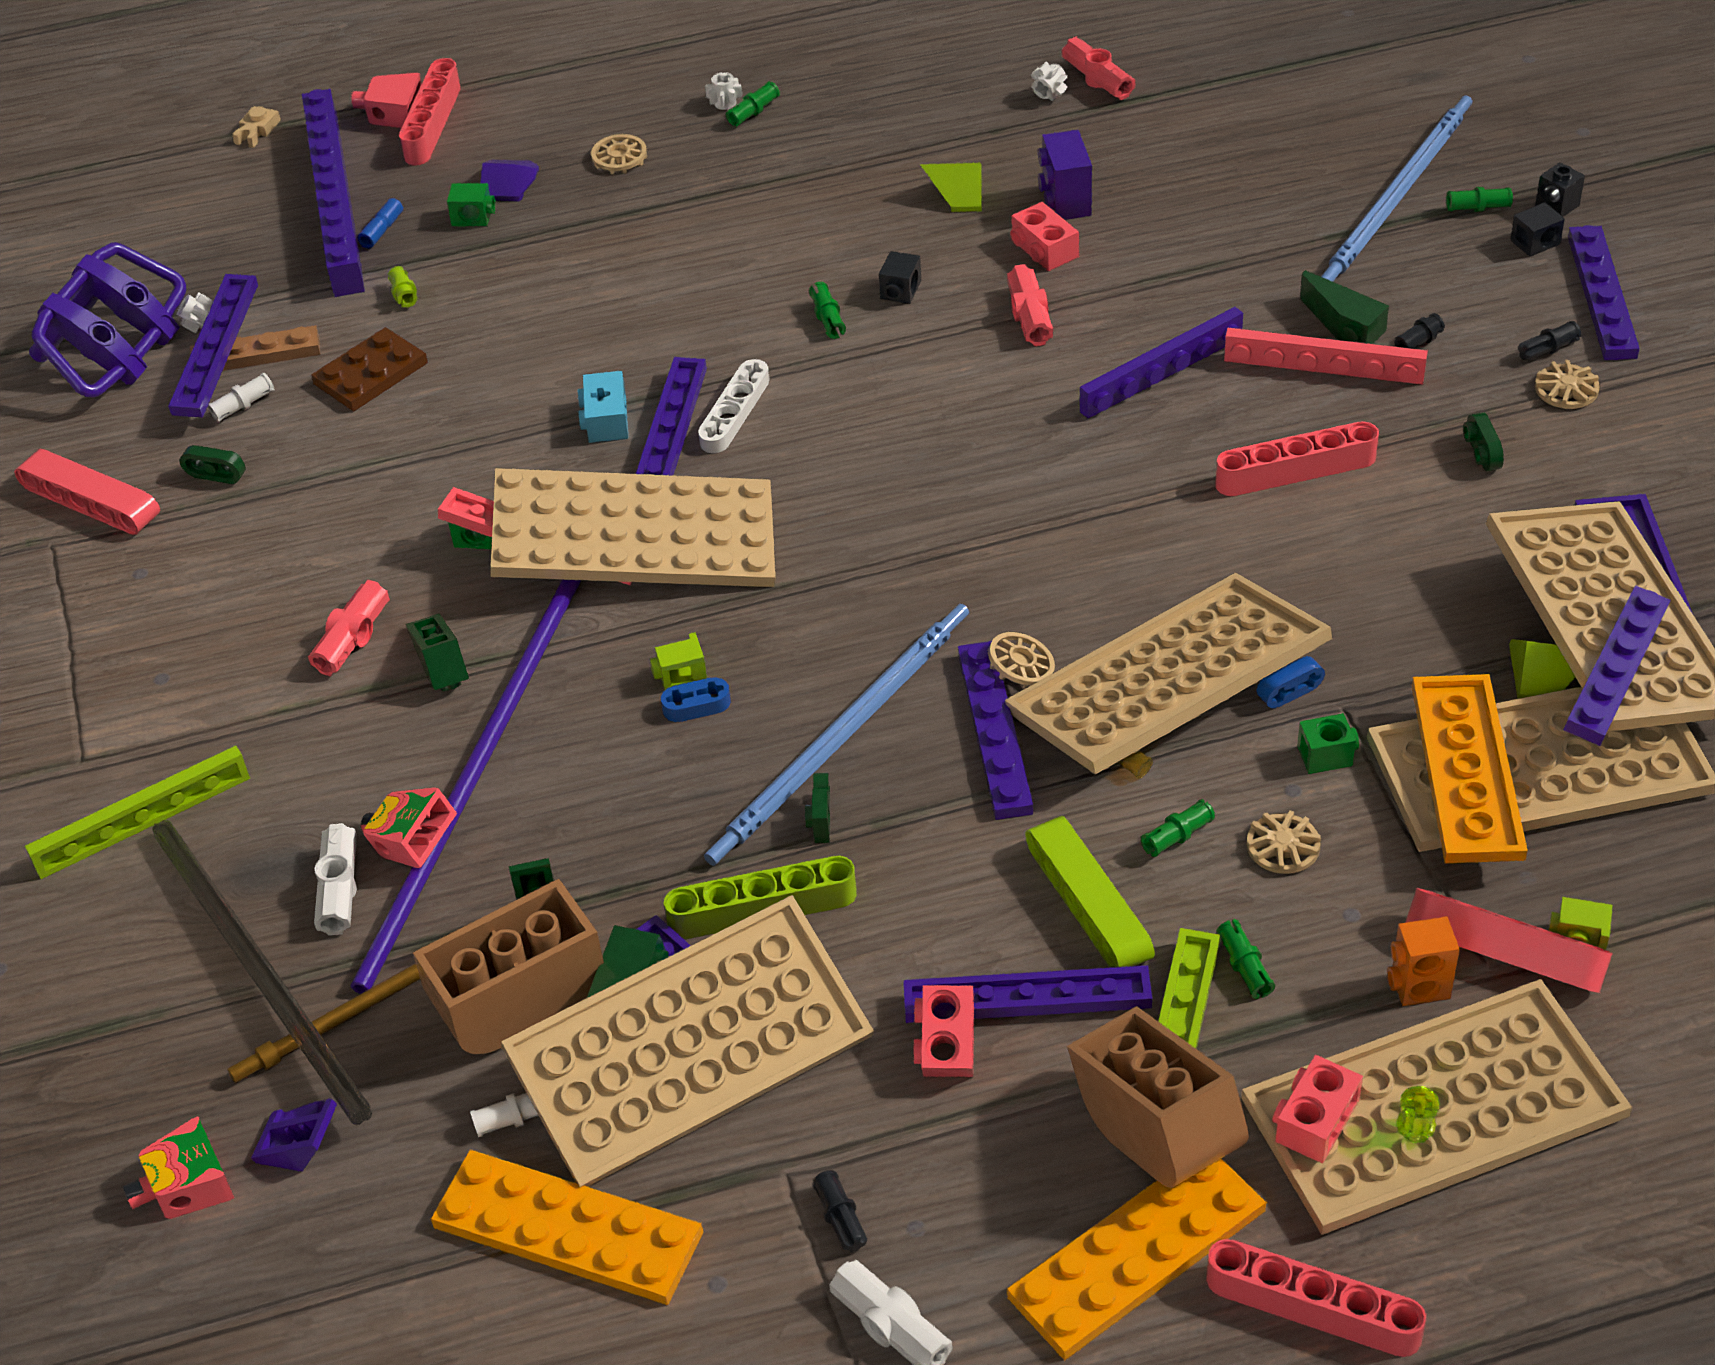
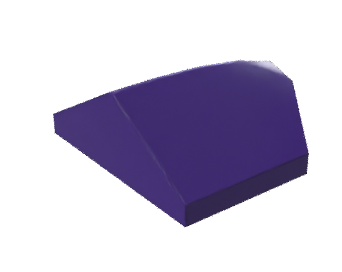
(508, 178)
(294, 1135)

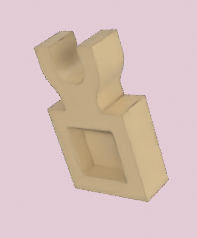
(256, 123)

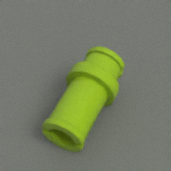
(402, 288)

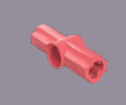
(1098, 68)
(1029, 305)
(348, 628)

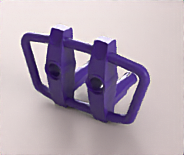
(128, 300)

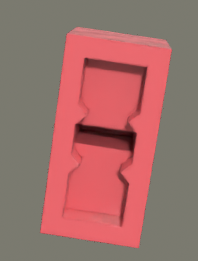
(1045, 236)
(956, 1031)
(1324, 1110)

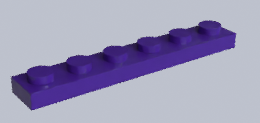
(1603, 293)
(213, 346)
(1158, 363)
(672, 417)
(1617, 665)
(995, 733)
(1042, 992)

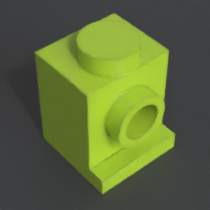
(679, 662)
(1583, 921)

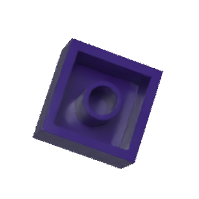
(1066, 174)

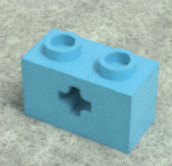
(604, 407)

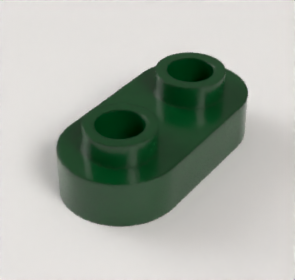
(1484, 440)
(212, 464)

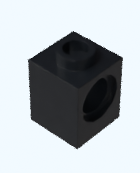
(1560, 188)
(1537, 229)
(900, 277)

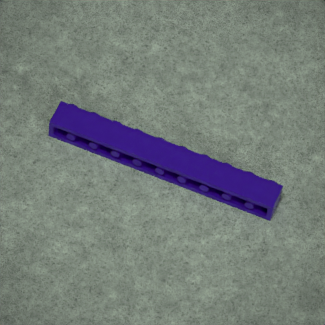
(332, 194)

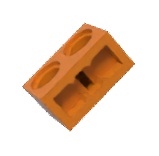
(1423, 961)

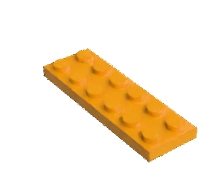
(1468, 769)
(568, 1226)
(1132, 1255)

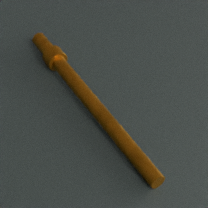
(269, 1053)

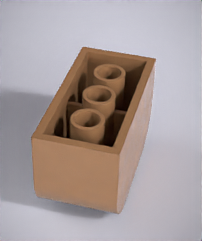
(511, 968)
(1158, 1097)

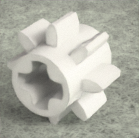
(1049, 81)
(723, 91)
(194, 311)

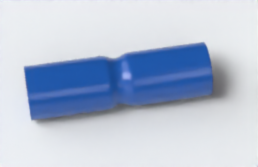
(378, 225)

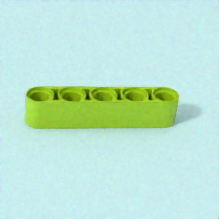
(1089, 894)
(723, 902)

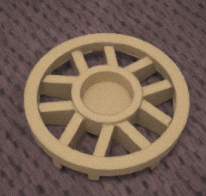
(620, 153)
(1573, 384)
(1020, 659)
(1283, 842)

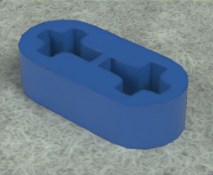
(1290, 682)
(695, 699)

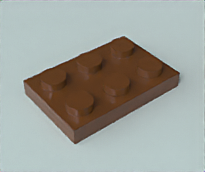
(369, 369)

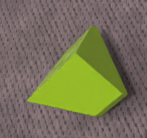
(958, 184)
(1538, 668)

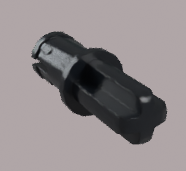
(1549, 340)
(839, 1210)

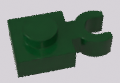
(818, 814)

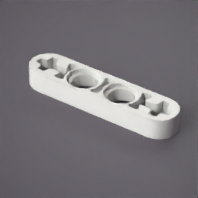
(727, 404)

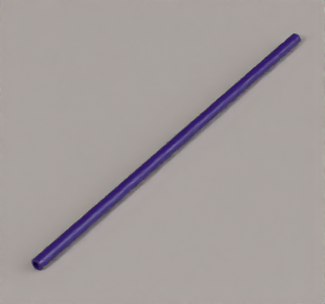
(465, 785)

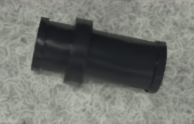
(1423, 331)

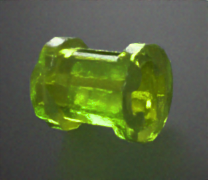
(1418, 1114)

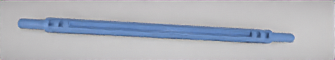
(1396, 190)
(835, 735)

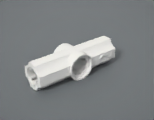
(335, 879)
(889, 1315)

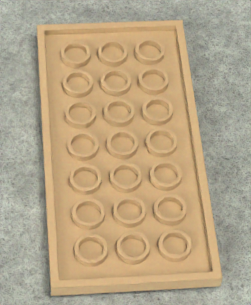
(632, 528)
(1579, 575)
(1167, 672)
(1553, 771)
(686, 1041)
(1507, 1086)

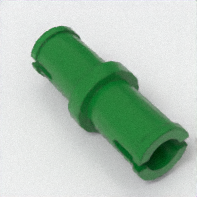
(752, 103)
(1479, 199)
(827, 310)
(1177, 828)
(1245, 959)

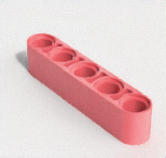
(429, 111)
(1296, 458)
(87, 491)
(1516, 941)
(1331, 1313)

